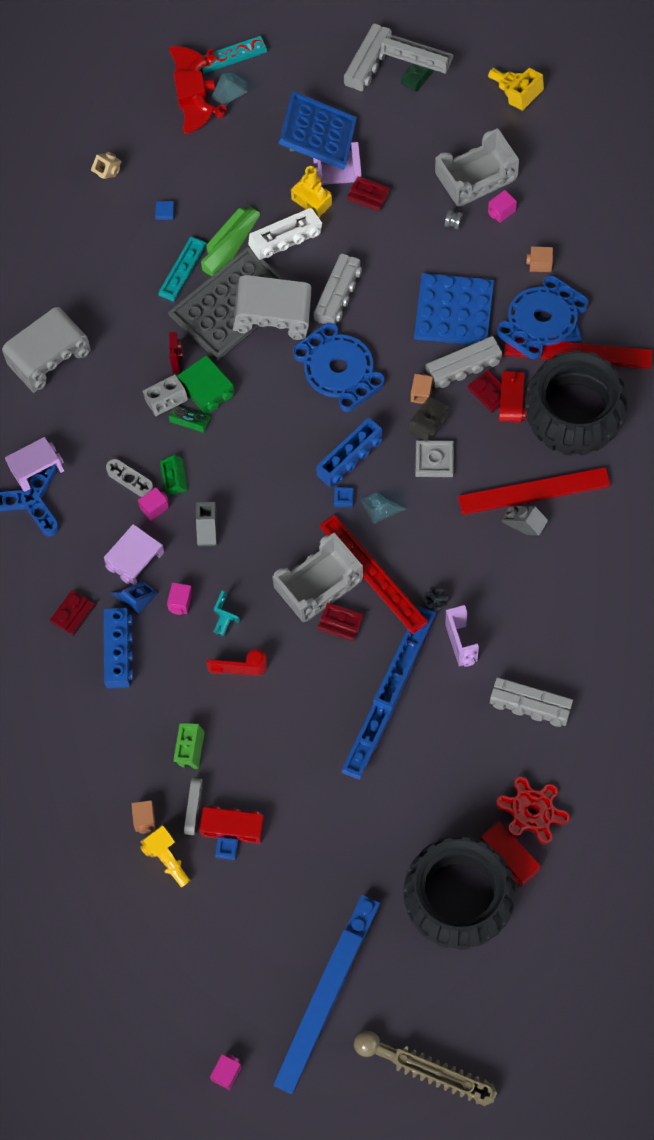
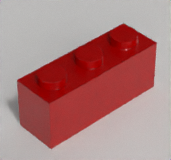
(232, 824)
(517, 858)

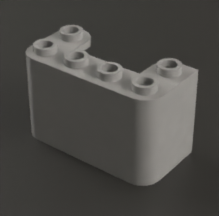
(478, 170)
(272, 304)
(44, 346)
(319, 579)

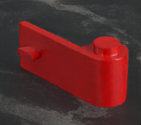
(512, 397)
(255, 665)

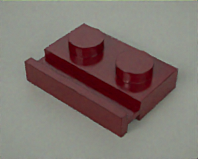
(368, 193)
(176, 351)
(487, 390)
(72, 613)
(340, 622)

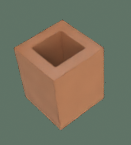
(540, 259)
(421, 388)
(143, 816)

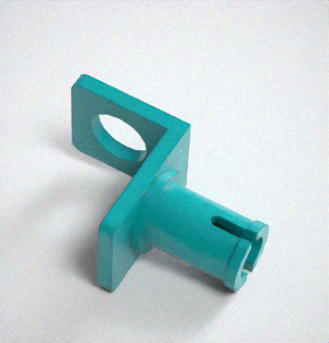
(225, 617)

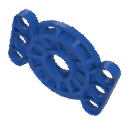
(539, 333)
(343, 384)

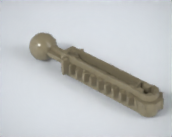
(368, 1044)

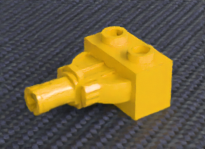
(519, 87)
(310, 193)
(157, 845)

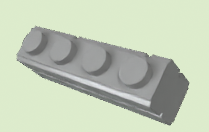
(366, 59)
(337, 290)
(464, 362)
(531, 701)

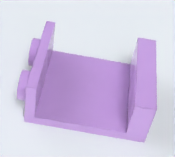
(333, 175)
(33, 460)
(132, 554)
(456, 619)

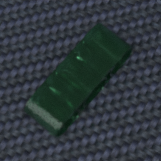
(416, 76)

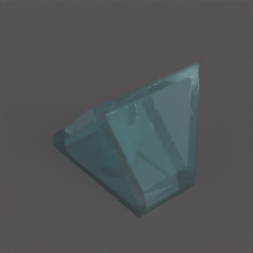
(229, 88)
(380, 507)

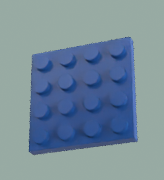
(317, 130)
(453, 309)

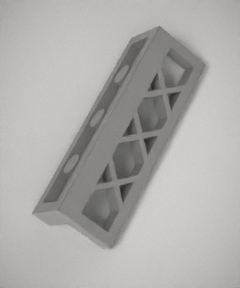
(416, 53)

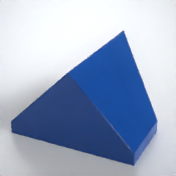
(136, 596)

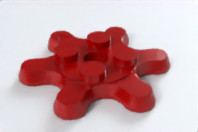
(541, 802)

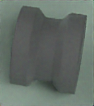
(453, 219)

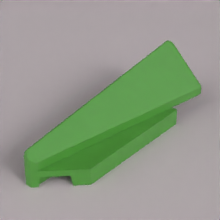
(229, 239)

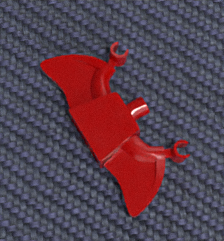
(192, 88)

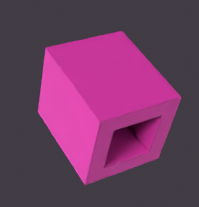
(502, 206)
(153, 503)
(179, 598)
(226, 1071)

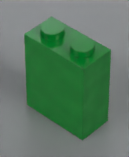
(206, 385)

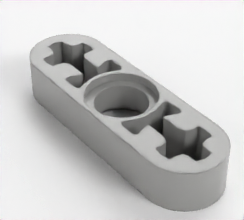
(126, 470)
(193, 806)

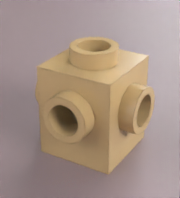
(106, 165)

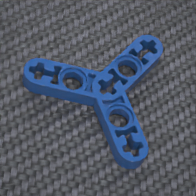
(33, 505)

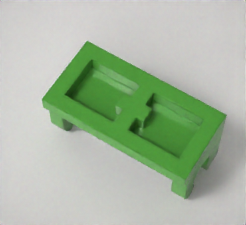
(189, 745)

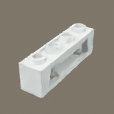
(285, 234)

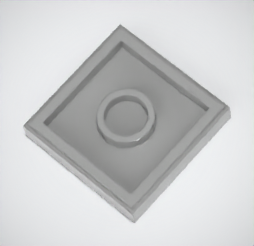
(434, 458)

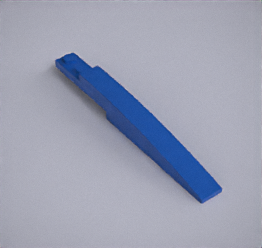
(386, 698)
(326, 994)

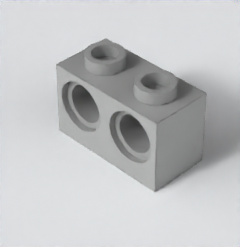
(165, 395)

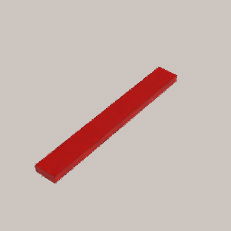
(615, 355)
(533, 491)
(377, 578)

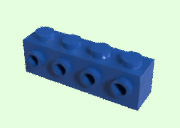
(349, 452)
(116, 648)

